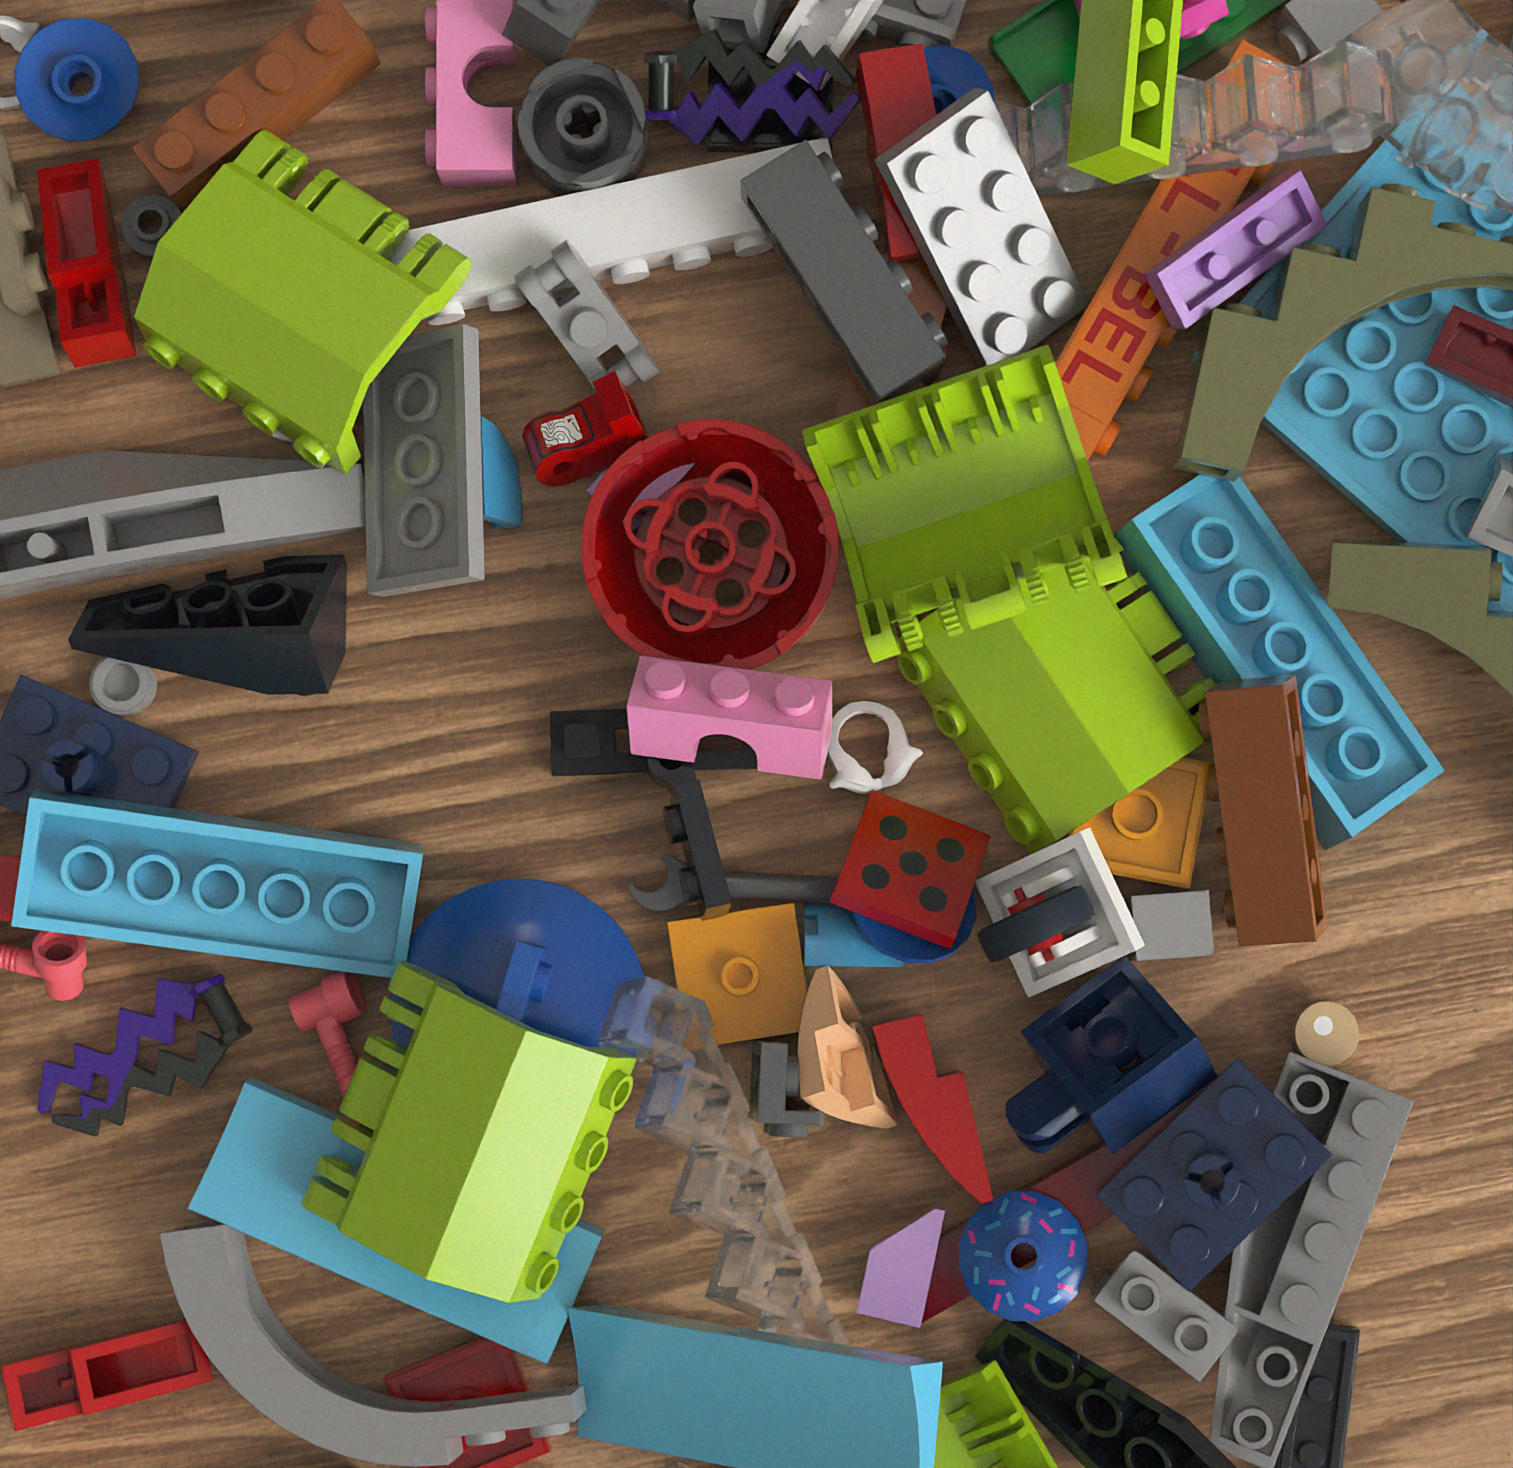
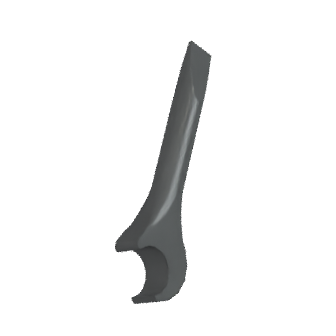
(740, 886)

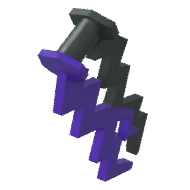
(771, 90)
(172, 998)

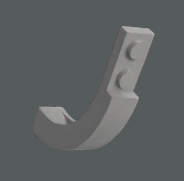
(285, 1383)

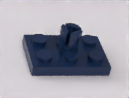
(83, 750)
(1214, 1174)

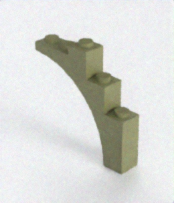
(1316, 294)
(1430, 589)

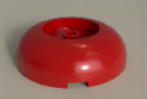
(739, 479)

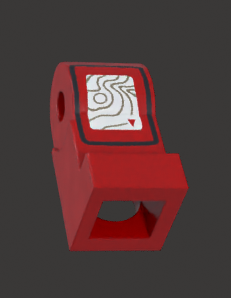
(584, 435)

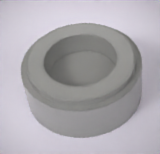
(122, 686)

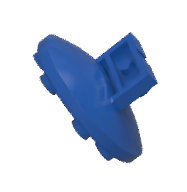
(528, 954)

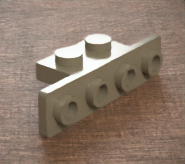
(25, 331)

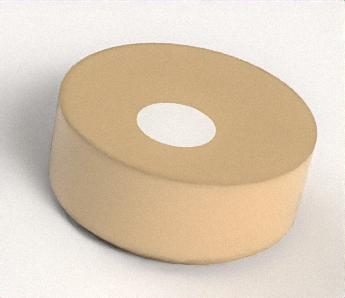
(1325, 1033)

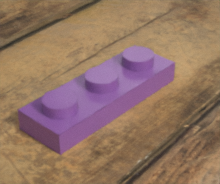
(1235, 249)

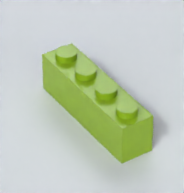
(1124, 87)

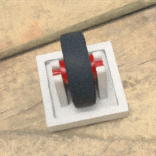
(1056, 914)

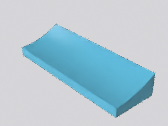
(1260, 615)
(216, 884)
(259, 1187)
(750, 1394)

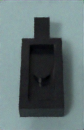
(689, 823)

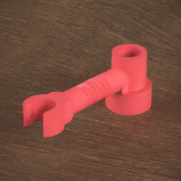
(55, 958)
(326, 1009)

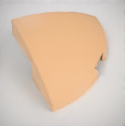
(836, 1058)

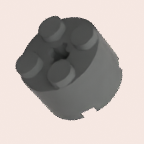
(576, 94)

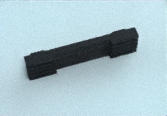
(586, 745)

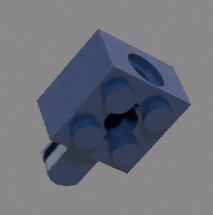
(1084, 1046)

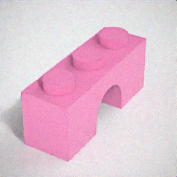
(470, 141)
(774, 713)

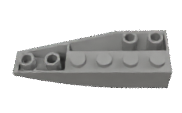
(152, 511)
(1299, 1257)

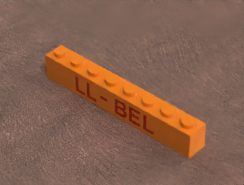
(1124, 317)

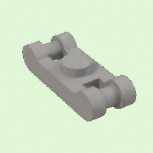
(585, 318)

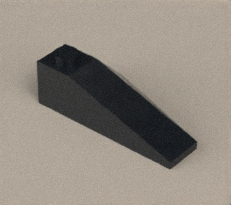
(249, 632)
(1093, 1410)

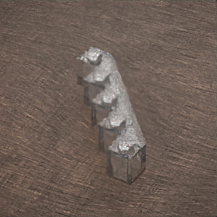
(1236, 119)
(727, 1175)

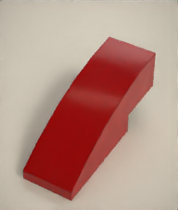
(894, 104)
(85, 263)
(933, 1102)
(103, 1374)

